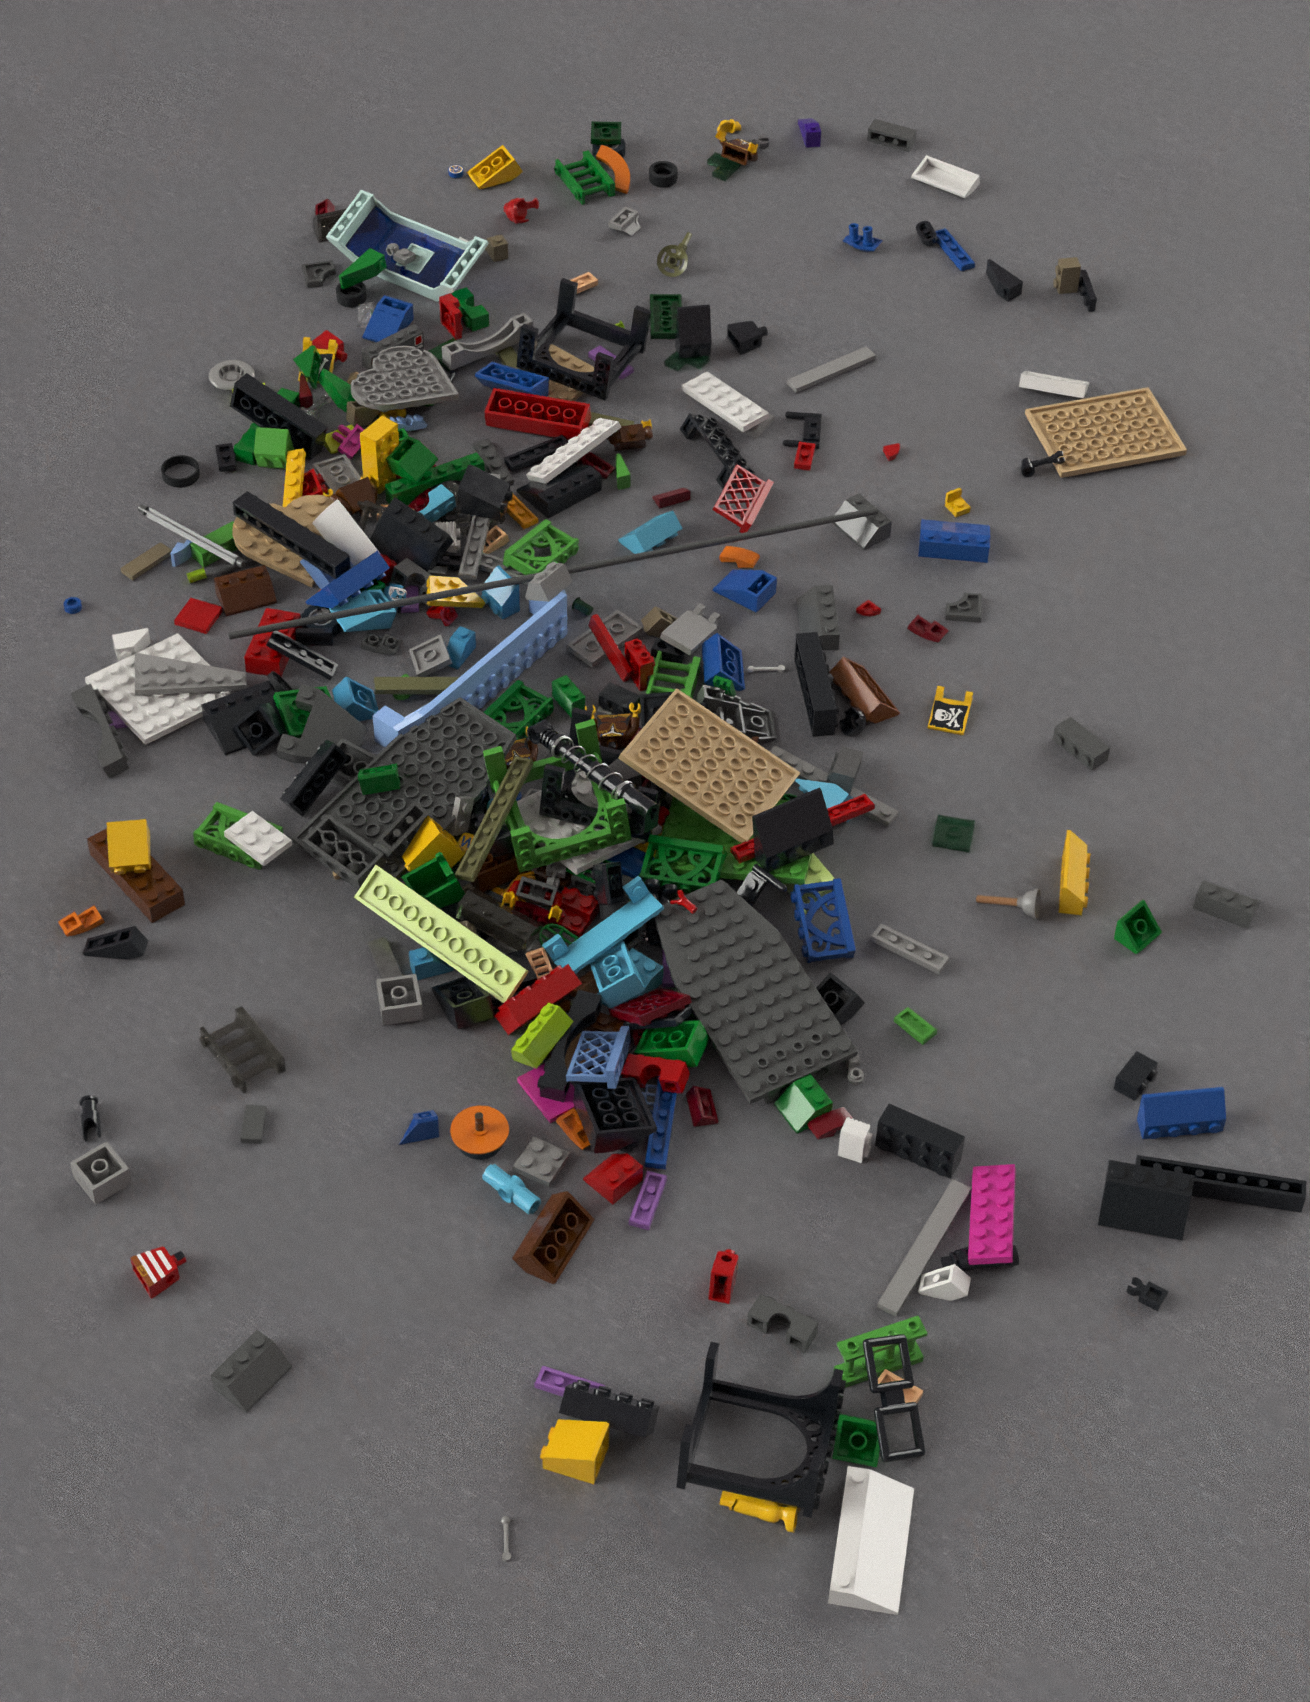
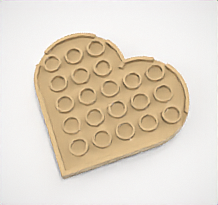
(271, 553)

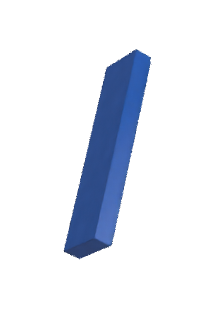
(954, 250)

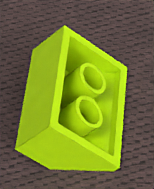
(541, 1036)

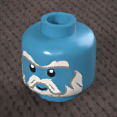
(395, 592)

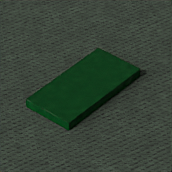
(664, 315)

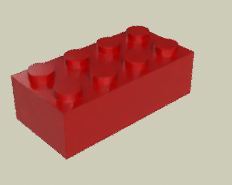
(261, 658)
(530, 1001)

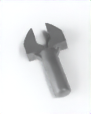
(762, 141)

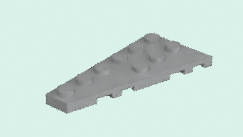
(170, 676)

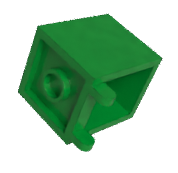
(435, 882)

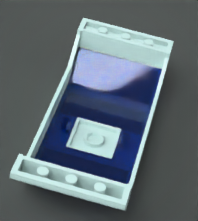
(439, 260)

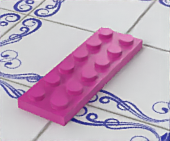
(992, 1214)

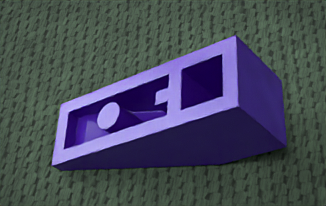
(810, 132)

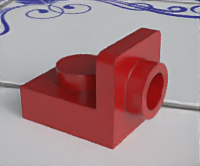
(445, 613)

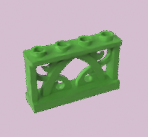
(519, 559)
(220, 844)

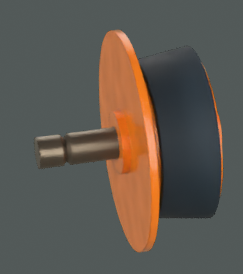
(479, 1131)

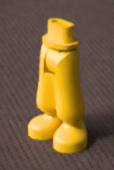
(761, 1509)

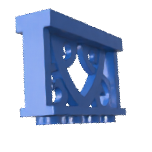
(835, 898)

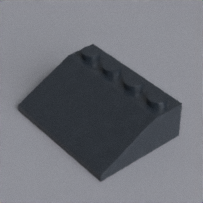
(564, 490)
(409, 535)
(226, 711)
(792, 830)
(613, 1115)
(1146, 1200)

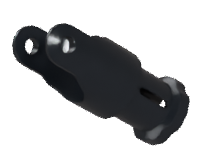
(90, 1115)

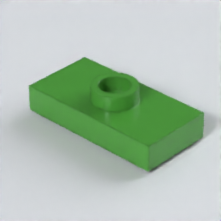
(915, 1025)

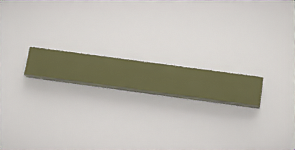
(494, 819)

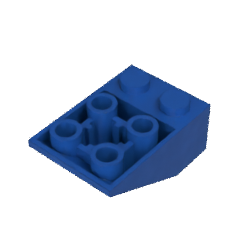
(388, 318)
(748, 588)

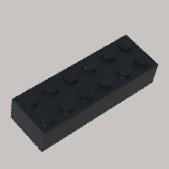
(273, 411)
(816, 684)

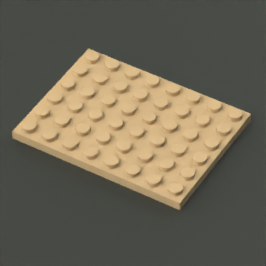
(1106, 432)
(709, 765)

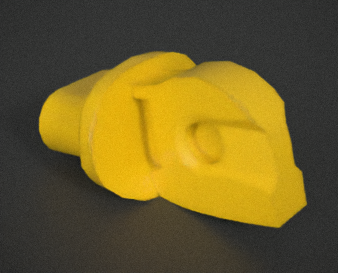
(729, 126)

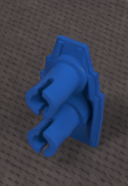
(864, 243)

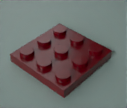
(650, 1006)

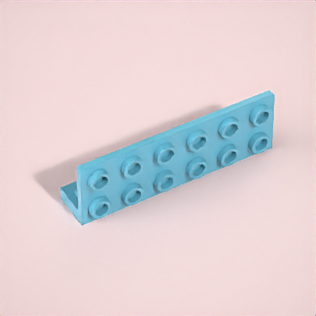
(607, 933)

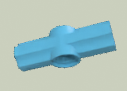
(511, 1189)

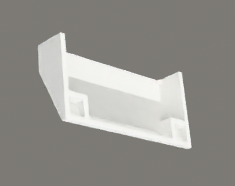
(871, 1542)

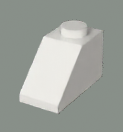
(130, 642)
(945, 1283)

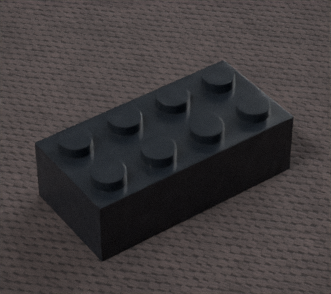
(919, 1141)
(602, 1405)

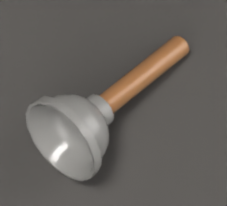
(1029, 902)

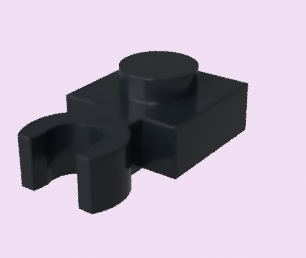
(1150, 1294)

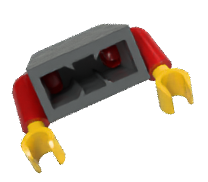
(537, 893)

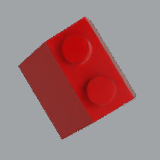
(615, 1176)

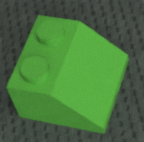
(272, 447)

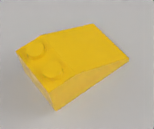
(495, 169)

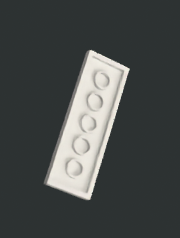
(725, 401)
(572, 451)

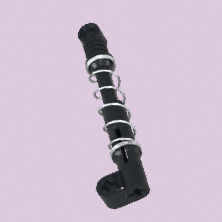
(644, 810)

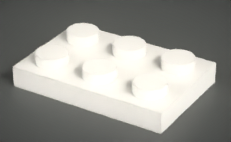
(258, 838)

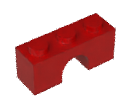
(672, 1073)

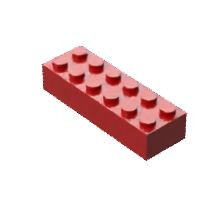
(536, 414)

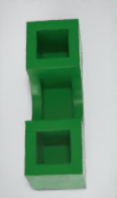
(473, 316)

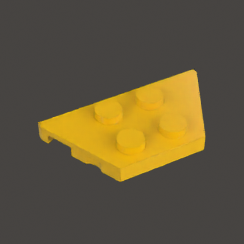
(441, 583)

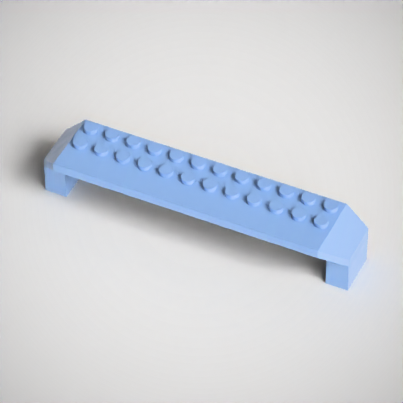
(490, 673)

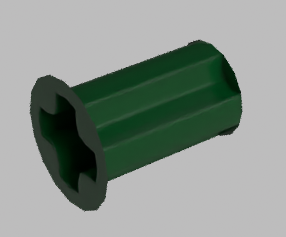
(582, 606)

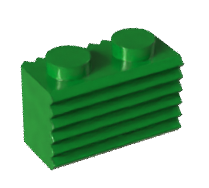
(567, 694)

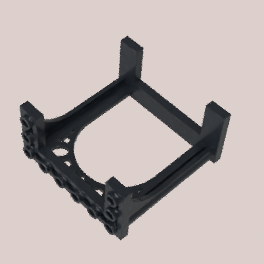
(606, 367)
(558, 785)
(812, 1408)

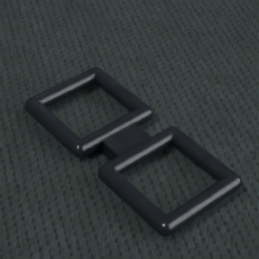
(893, 1398)

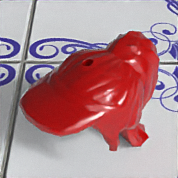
(517, 209)

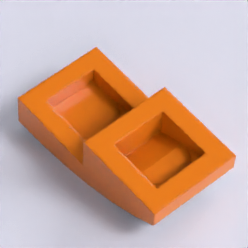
(743, 557)
(77, 924)
(573, 1128)

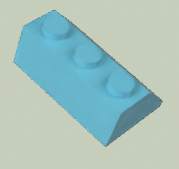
(652, 533)

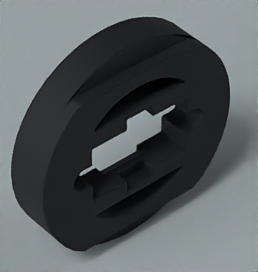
(278, 682)

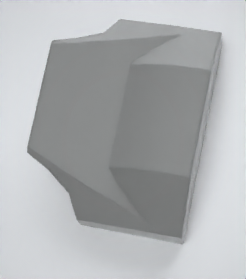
(625, 221)

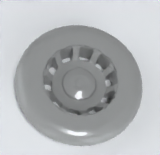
(228, 372)

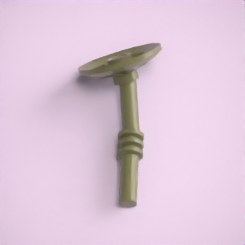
(674, 257)

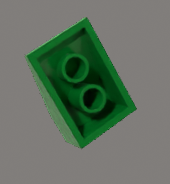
(675, 1043)

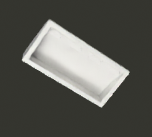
(946, 177)
(1053, 384)
(341, 530)

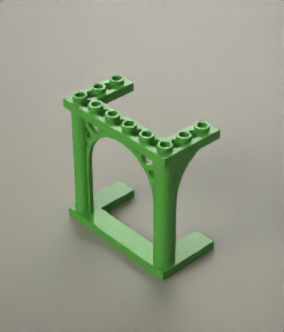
(588, 840)

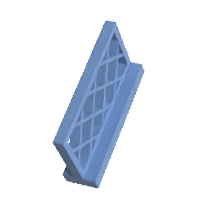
(614, 1059)

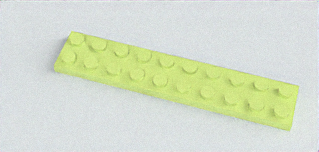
(441, 934)

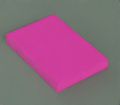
(550, 1108)

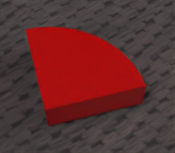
(891, 451)
(868, 609)

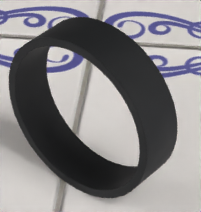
(183, 482)

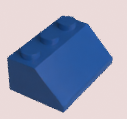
(722, 660)

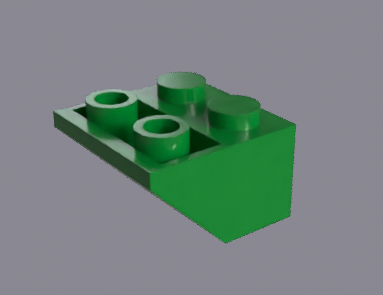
(411, 459)

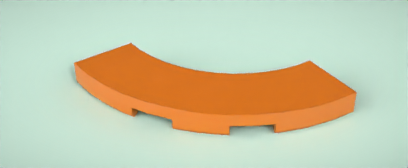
(618, 165)

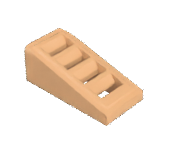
(497, 543)
(539, 957)

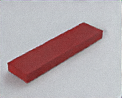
(610, 647)

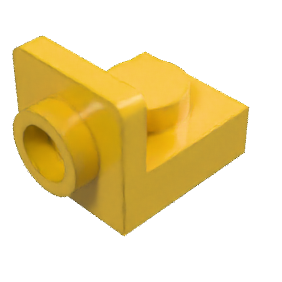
(956, 503)

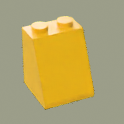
(428, 842)
(128, 846)
(576, 1449)

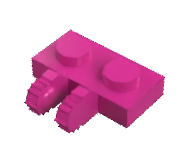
(350, 444)

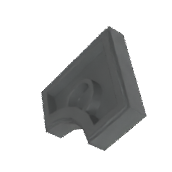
(317, 272)
(966, 609)

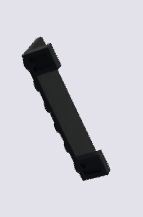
(718, 442)

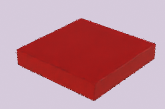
(198, 615)

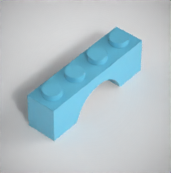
(440, 502)

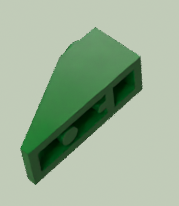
(364, 268)
(336, 388)

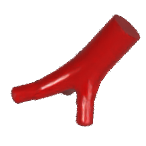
(684, 902)

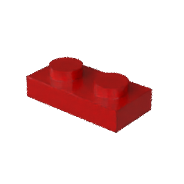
(804, 456)

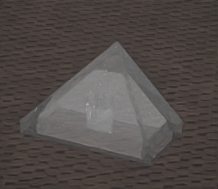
(364, 314)

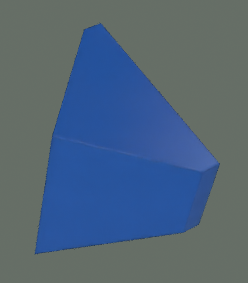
(422, 1127)

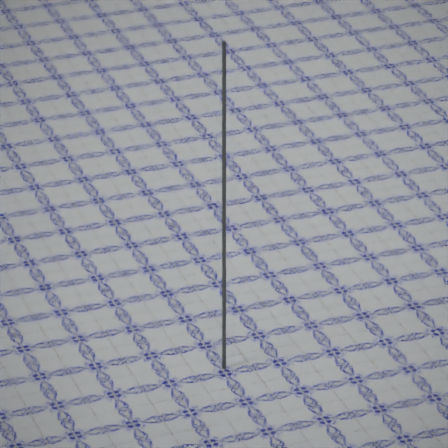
(572, 569)

